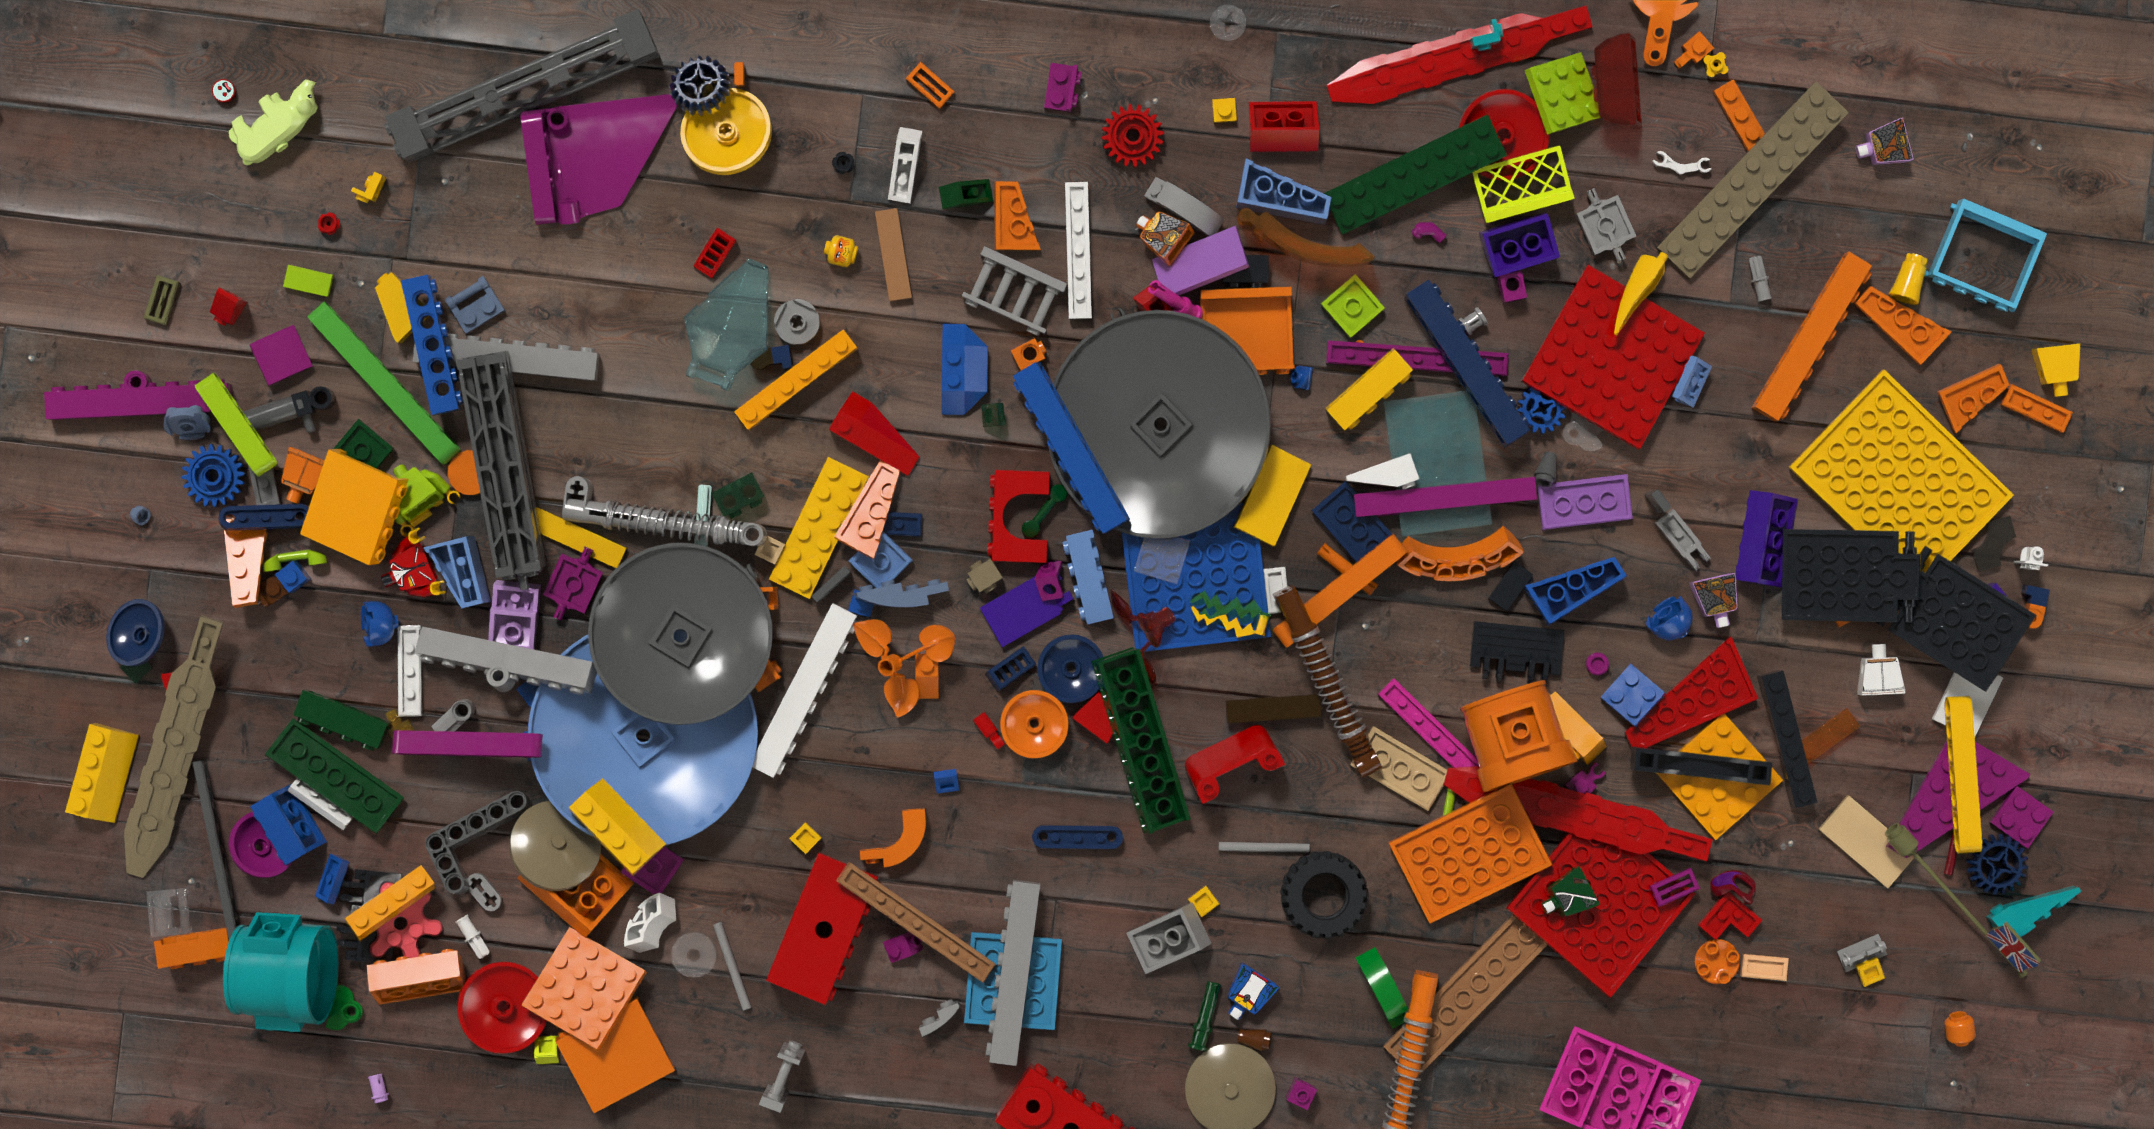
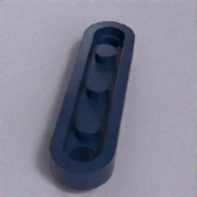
(263, 517)
(1077, 836)

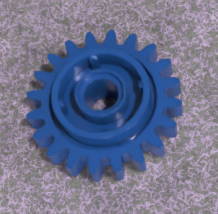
(199, 472)

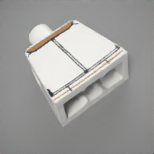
(1880, 674)

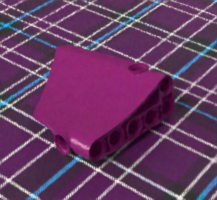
(591, 155)

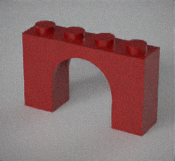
(1006, 486)

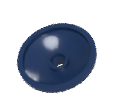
(135, 632)
(1053, 668)

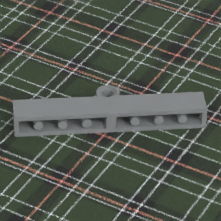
(505, 660)

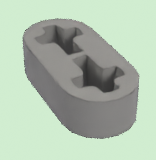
(488, 887)

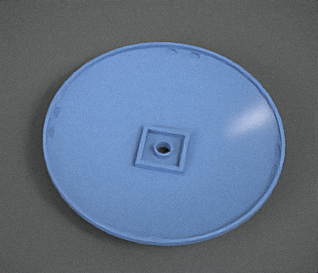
(672, 781)

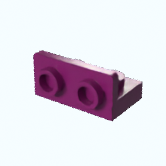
(1061, 87)

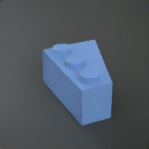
(462, 570)

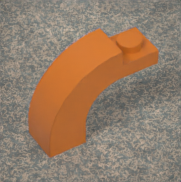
(913, 831)

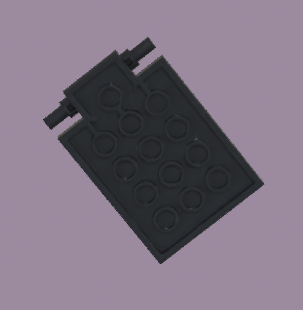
(1849, 575)
(1963, 622)

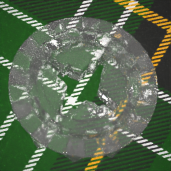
(1218, 26)

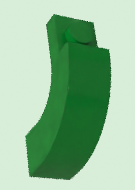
(1383, 986)

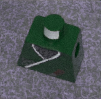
(1570, 894)

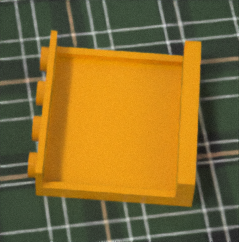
(354, 507)

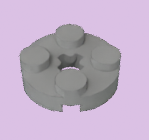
(791, 310)

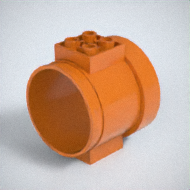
(1516, 736)

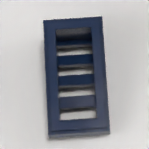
(1014, 675)

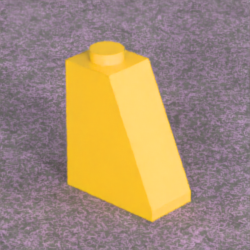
(394, 306)

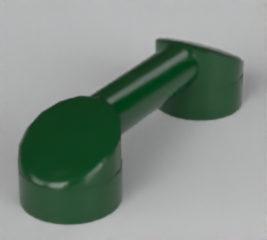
(1031, 527)

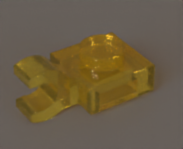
(397, 723)

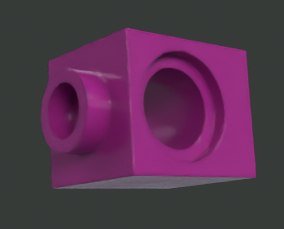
(1507, 295)
(1301, 1093)

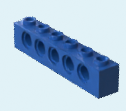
(412, 290)

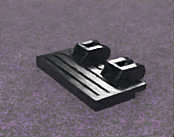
(1517, 647)
(371, 888)

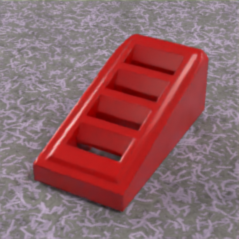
(721, 257)

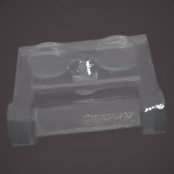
(161, 912)

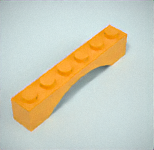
(795, 379)

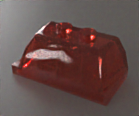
(1618, 81)

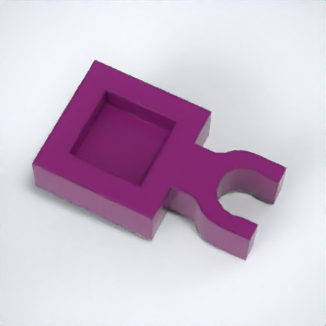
(1584, 782)

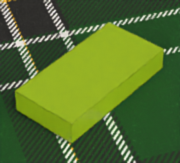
(308, 280)

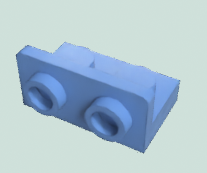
(1691, 381)

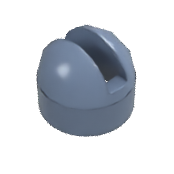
(143, 513)

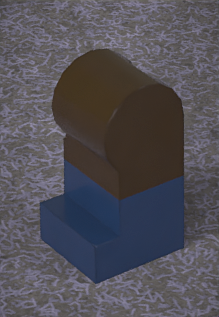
(774, 356)

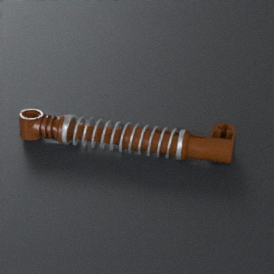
(1326, 677)

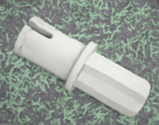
(473, 937)

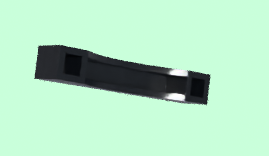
(1785, 726)
(1701, 765)

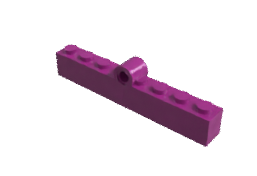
(123, 401)

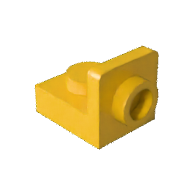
(374, 185)

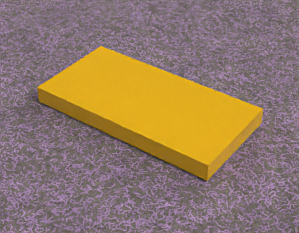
(1272, 496)

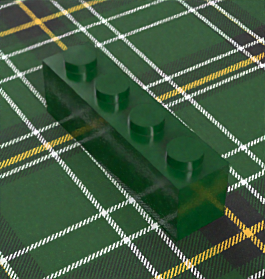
(342, 719)

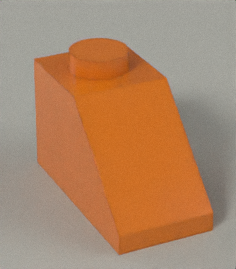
(927, 676)

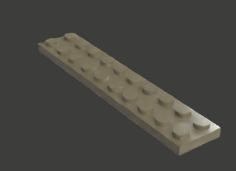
(1752, 179)

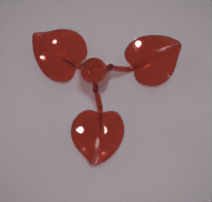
(1151, 623)

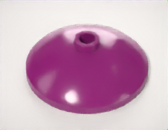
(242, 843)

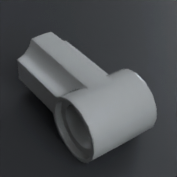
(452, 718)

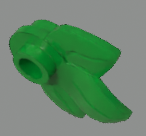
(339, 1013)

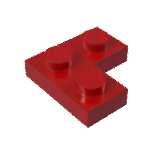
(1726, 911)

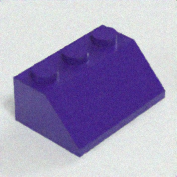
(1519, 244)

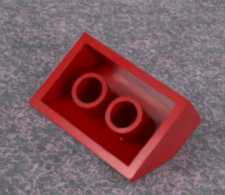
(1283, 126)

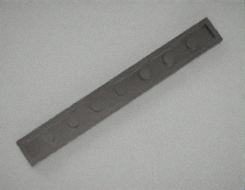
(216, 846)

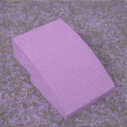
(514, 614)

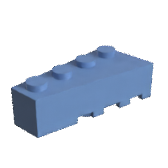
(1089, 577)

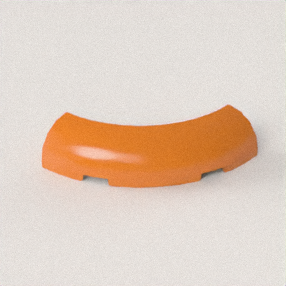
(1462, 561)

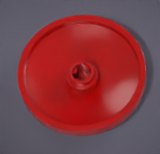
(1516, 124)
(493, 1009)

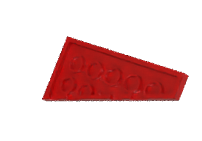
(1705, 693)

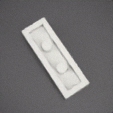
(320, 804)

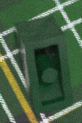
(965, 193)

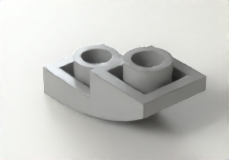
(946, 1011)

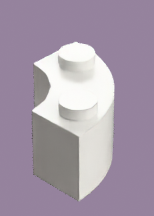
(649, 922)

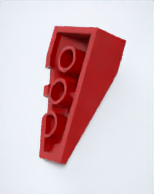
(868, 429)

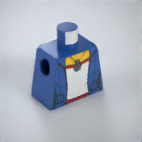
(1249, 991)

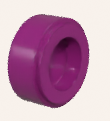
(1597, 663)

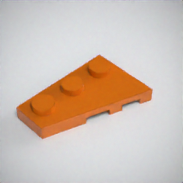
(1011, 219)
(1970, 395)

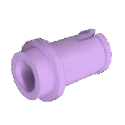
(378, 1088)

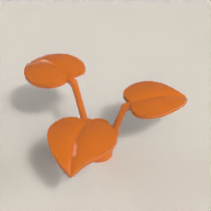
(901, 692)

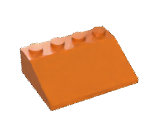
(588, 902)

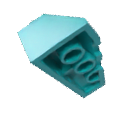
(2025, 912)

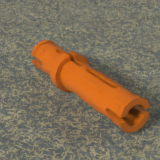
(1342, 565)

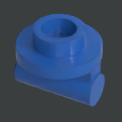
(1301, 377)

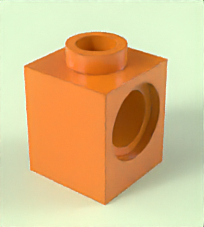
(1018, 353)

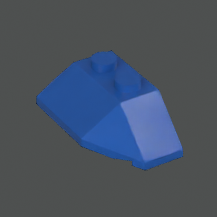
(962, 369)

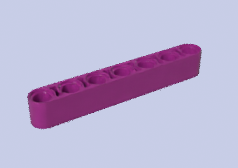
(467, 744)

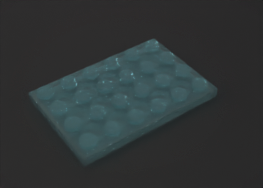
(1445, 449)

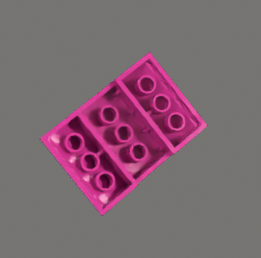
(1616, 1087)

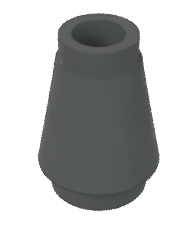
(1546, 471)

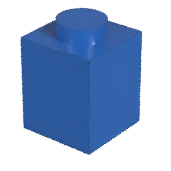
(293, 576)

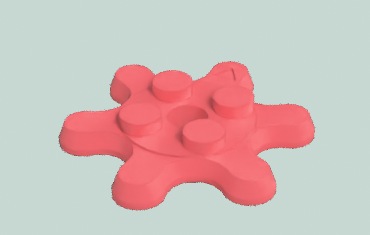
(405, 938)

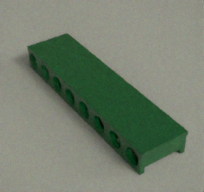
(1140, 739)

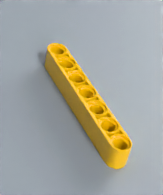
(1963, 774)

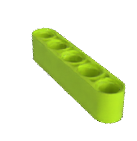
(236, 424)

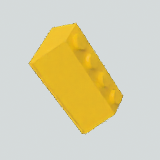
(102, 773)
(617, 826)

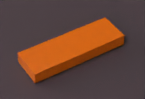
(2036, 408)

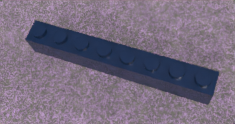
(1466, 363)

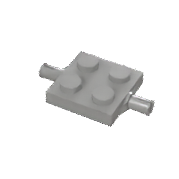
(1605, 225)

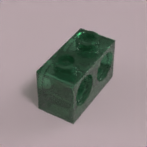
(736, 490)

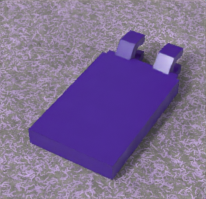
(1022, 610)

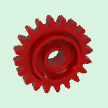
(1135, 121)

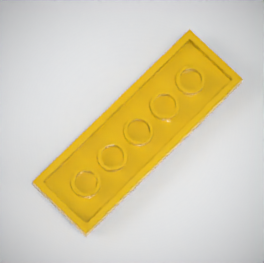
(815, 530)

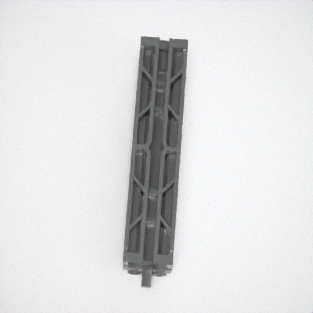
(502, 466)

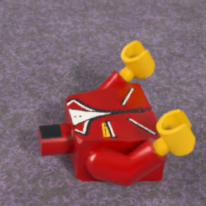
(413, 568)

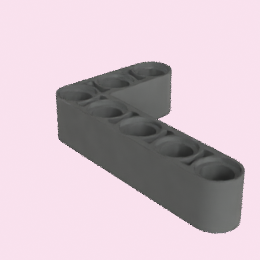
(466, 823)

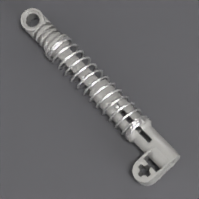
(653, 520)

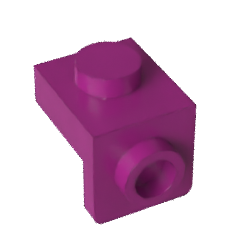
(902, 946)

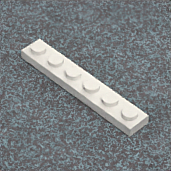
(1078, 250)

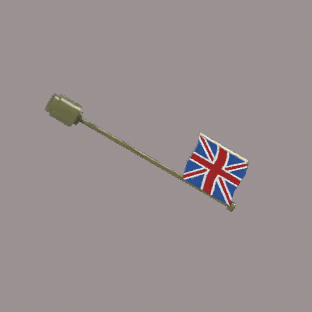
(2002, 937)

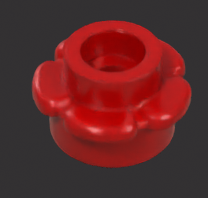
(322, 223)

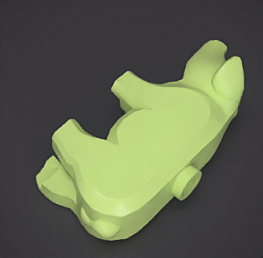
(276, 126)

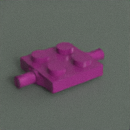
(573, 583)

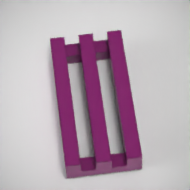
(1657, 895)

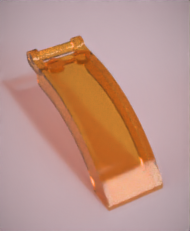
(1289, 243)

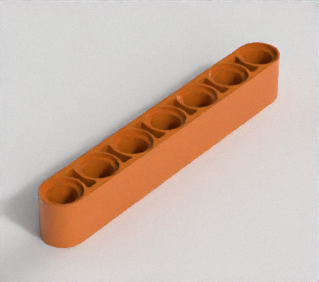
(1347, 584)

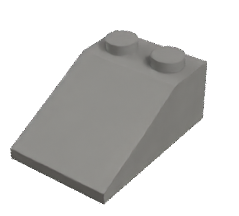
(1169, 938)

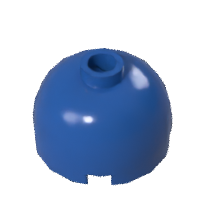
(1671, 619)
(377, 622)

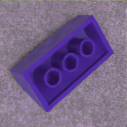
(1763, 537)

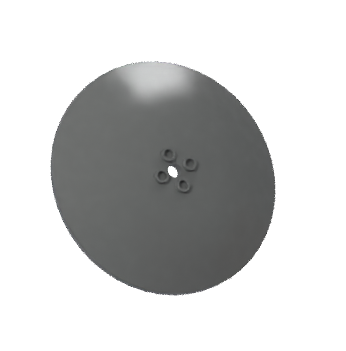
(1213, 408)

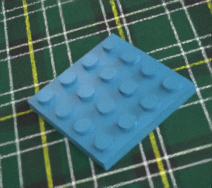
(1041, 985)

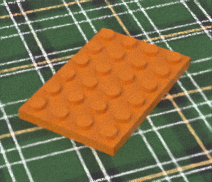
(1470, 853)

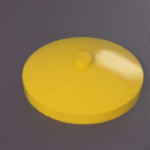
(728, 137)

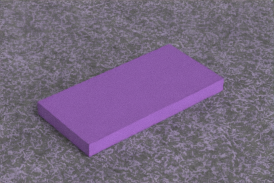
(1203, 262)
(1585, 502)

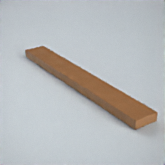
(915, 922)

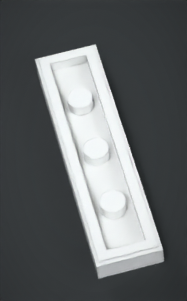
(409, 672)

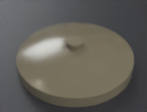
(551, 849)
(1230, 1087)

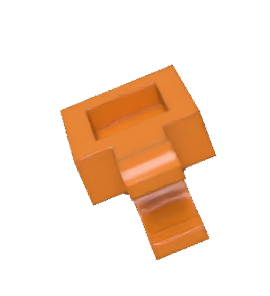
(1694, 49)

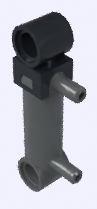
(297, 405)

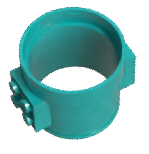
(281, 972)

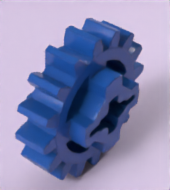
(1536, 401)

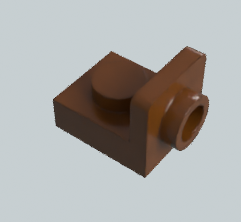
(271, 591)

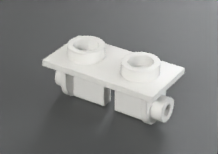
(2031, 558)

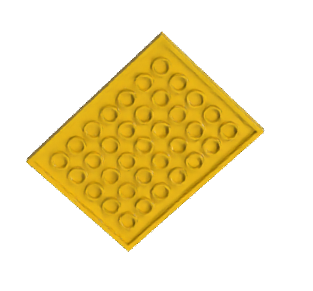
(1900, 471)

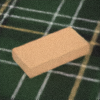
(1764, 967)

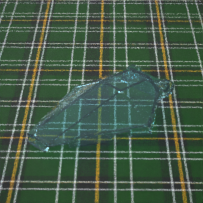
(730, 325)

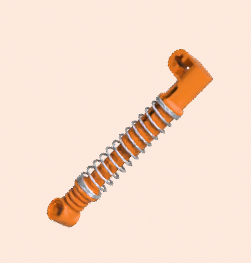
(1417, 1022)

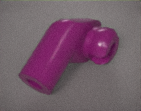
(1428, 228)

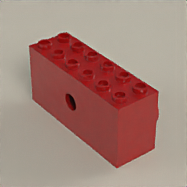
(805, 958)
(1049, 1104)

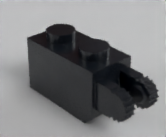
(1255, 274)

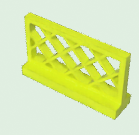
(1527, 203)

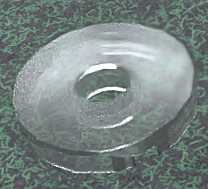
(693, 941)

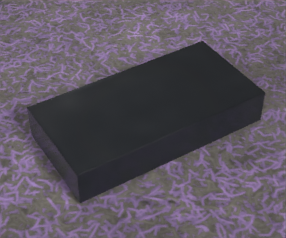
(1510, 586)

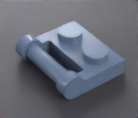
(478, 311)

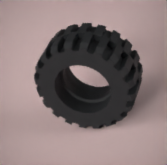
(1334, 924)

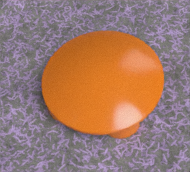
(1717, 961)

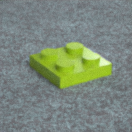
(1352, 306)

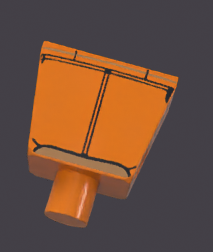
(301, 473)

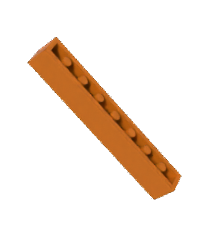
(1812, 336)

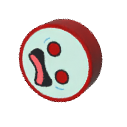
(224, 90)

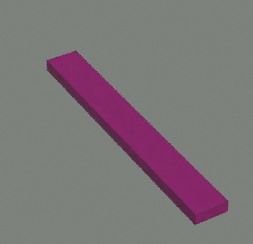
(1416, 357)
(1445, 496)

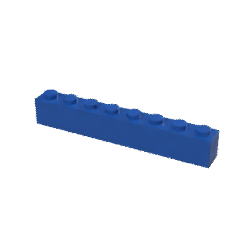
(1071, 448)

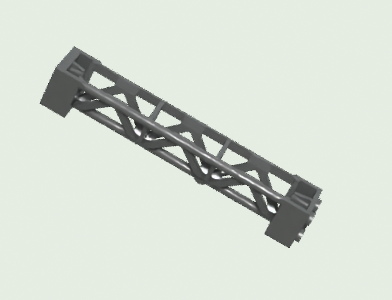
(413, 126)

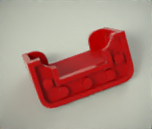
(1229, 754)

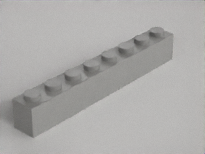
(526, 359)
(1014, 972)

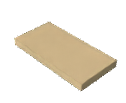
(1406, 770)
(1864, 841)

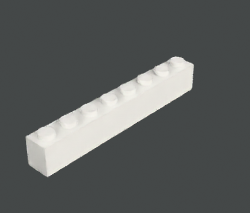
(803, 690)

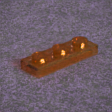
(1829, 734)

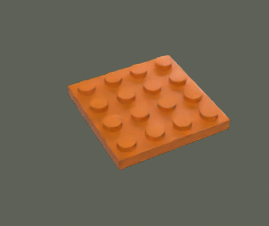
(584, 988)

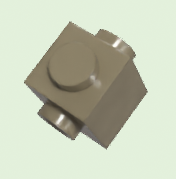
(983, 576)

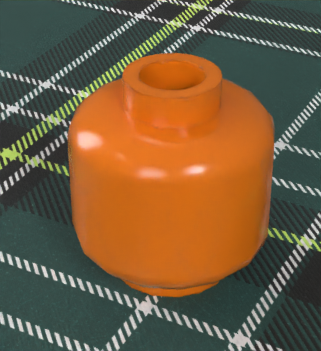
(1959, 1028)

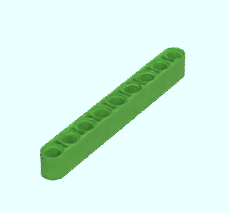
(384, 383)

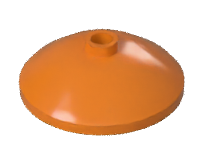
(1032, 741)

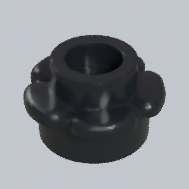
(842, 156)

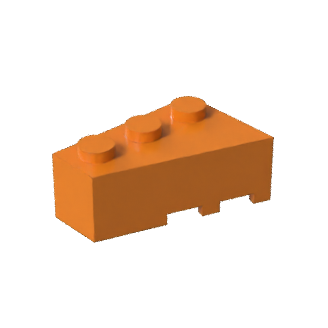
(191, 948)

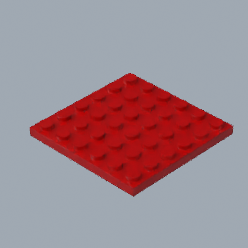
(1609, 377)
(1619, 932)

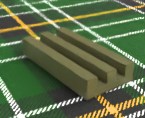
(170, 302)

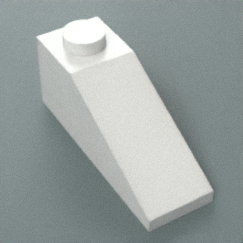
(904, 164)
(1392, 473)

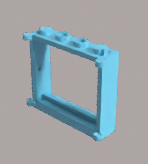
(1999, 223)

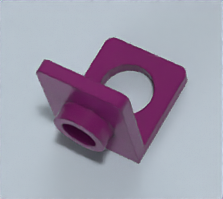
(1048, 574)

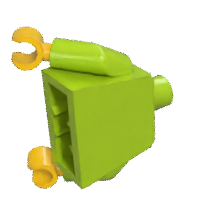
(423, 492)

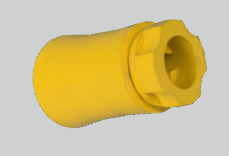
(1909, 280)

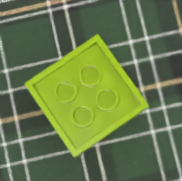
(1563, 93)

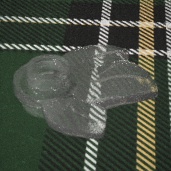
(1586, 436)

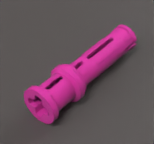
(1178, 303)

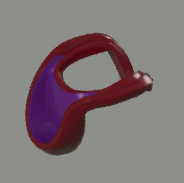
(1725, 882)

